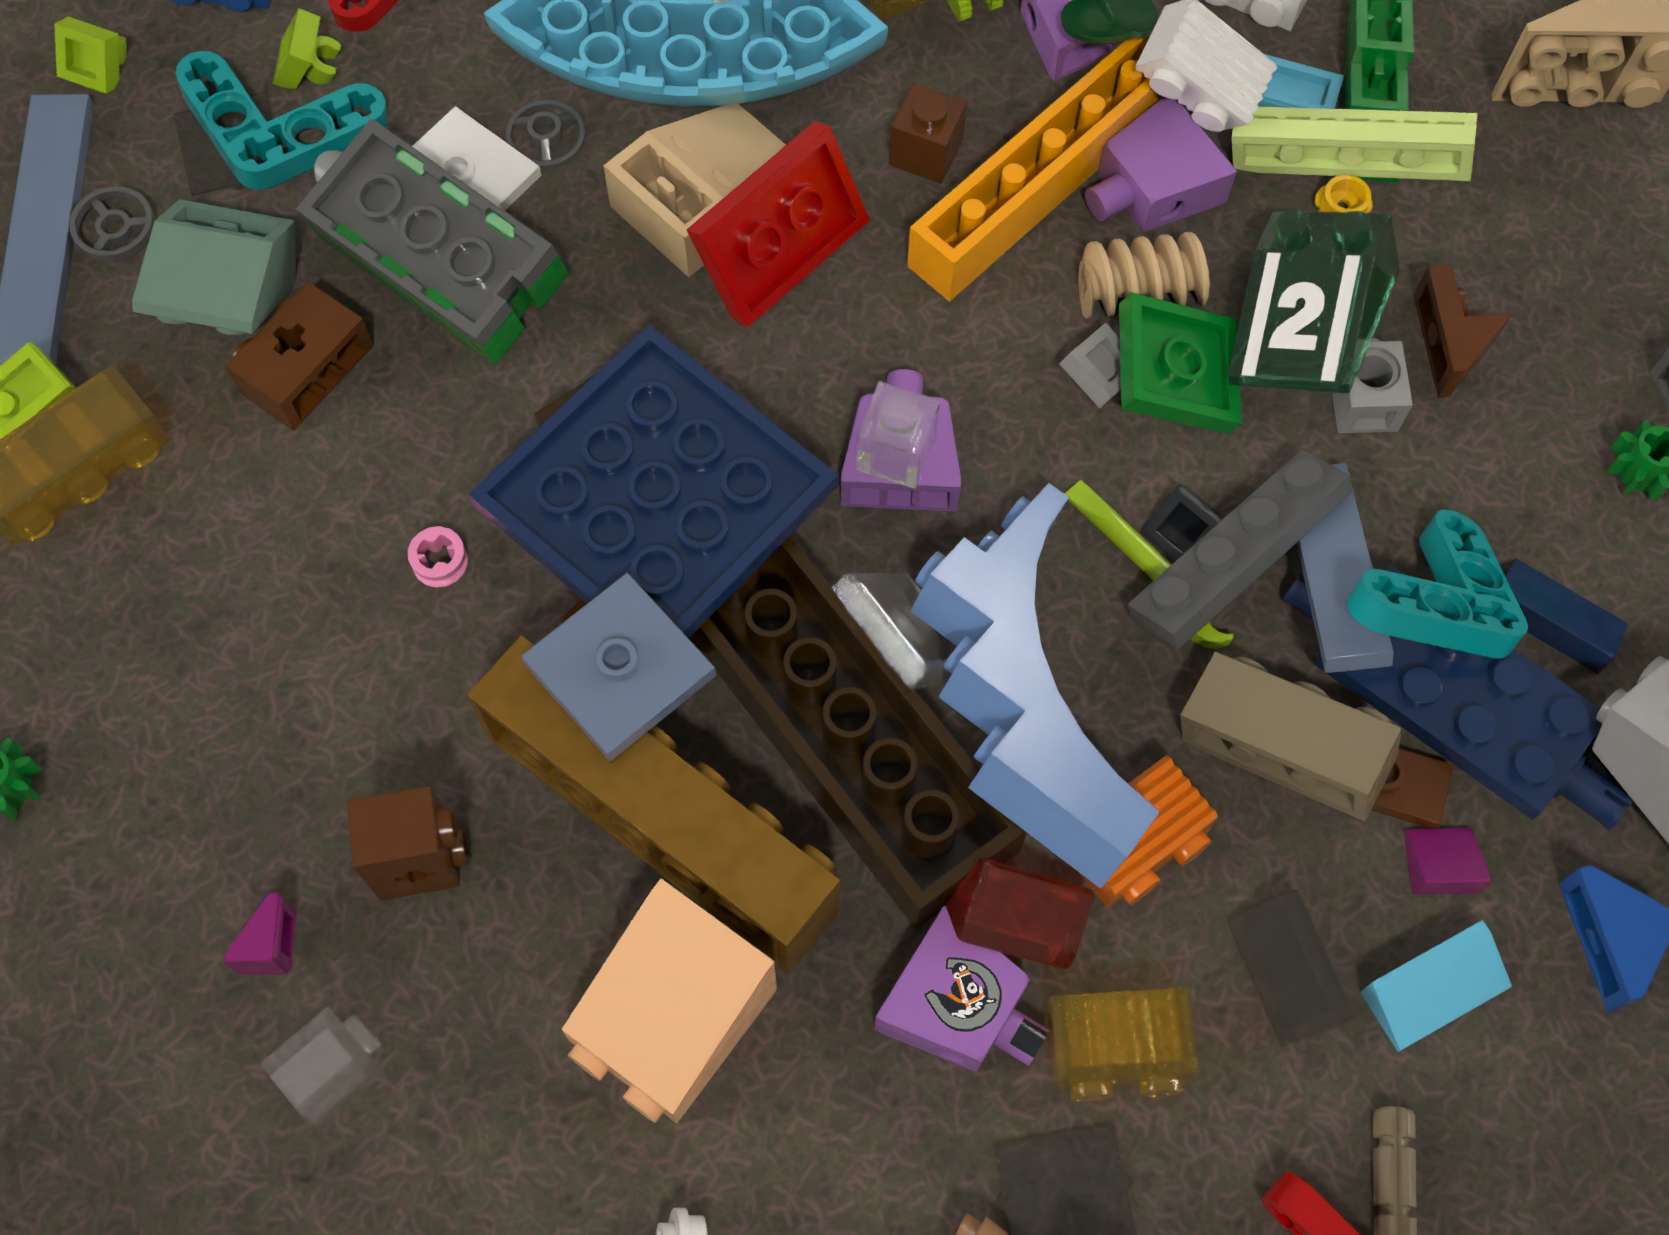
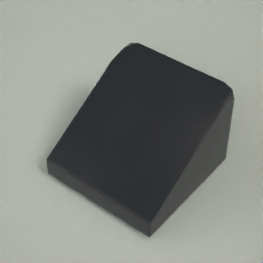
(1180, 522)

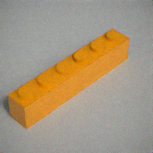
(1029, 174)

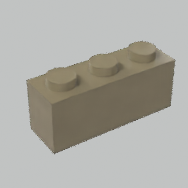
(1291, 734)

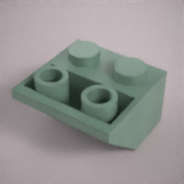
(216, 267)

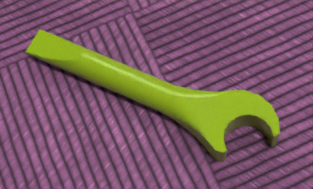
(1135, 548)

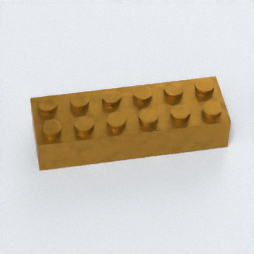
(668, 816)

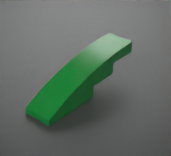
(1378, 57)

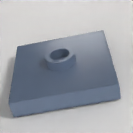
(618, 666)

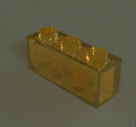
(73, 453)

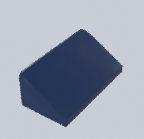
(1565, 618)

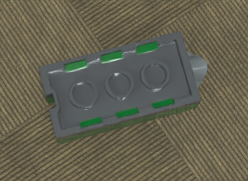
(431, 239)

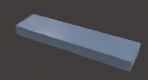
(1332, 563)

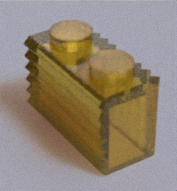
(1121, 1042)

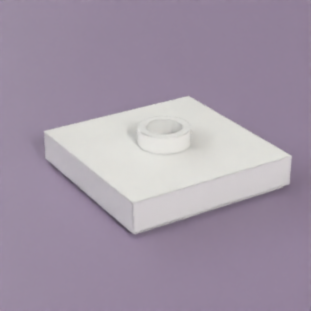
(479, 158)

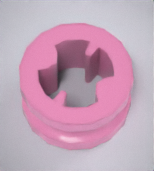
(442, 573)

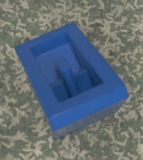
(1619, 932)

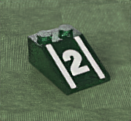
(1314, 300)

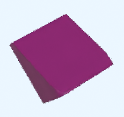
(1445, 861)
(265, 941)

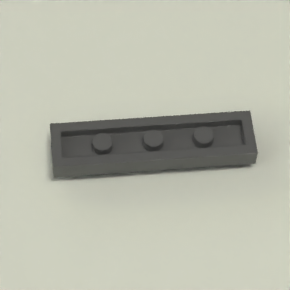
(1239, 549)

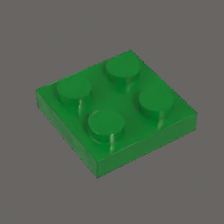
(1177, 363)

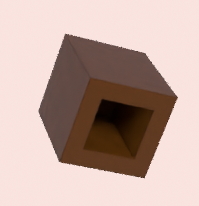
(927, 133)

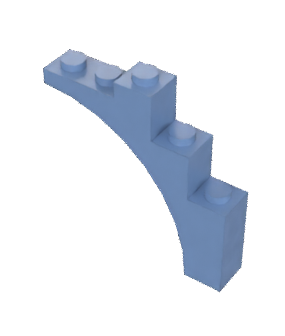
(1036, 756)

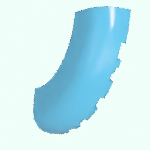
(690, 48)

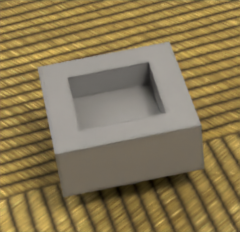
(1096, 365)

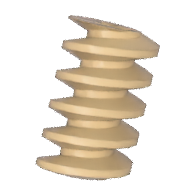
(1143, 270)

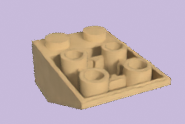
(1591, 55)
(683, 172)

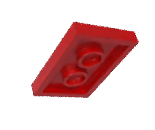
(779, 224)

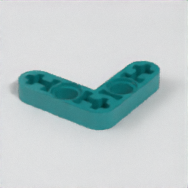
(261, 137)
(1463, 610)

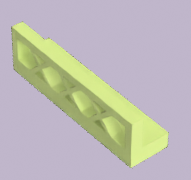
(1357, 143)

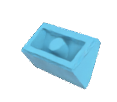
(1438, 986)

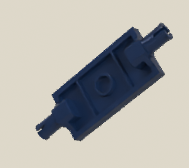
(1490, 718)

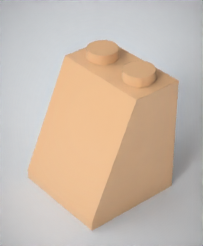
(669, 1004)

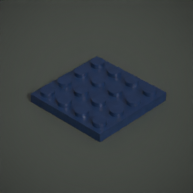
(655, 480)

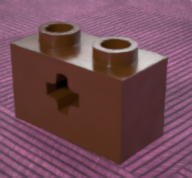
(299, 355)
(406, 843)

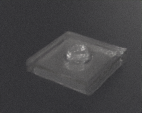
(882, 609)

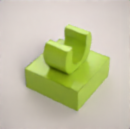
(301, 50)
(88, 54)

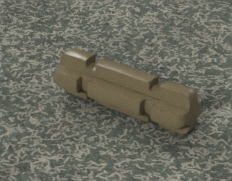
(1394, 1171)

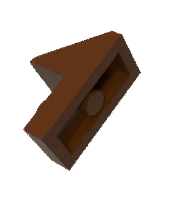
(1450, 336)

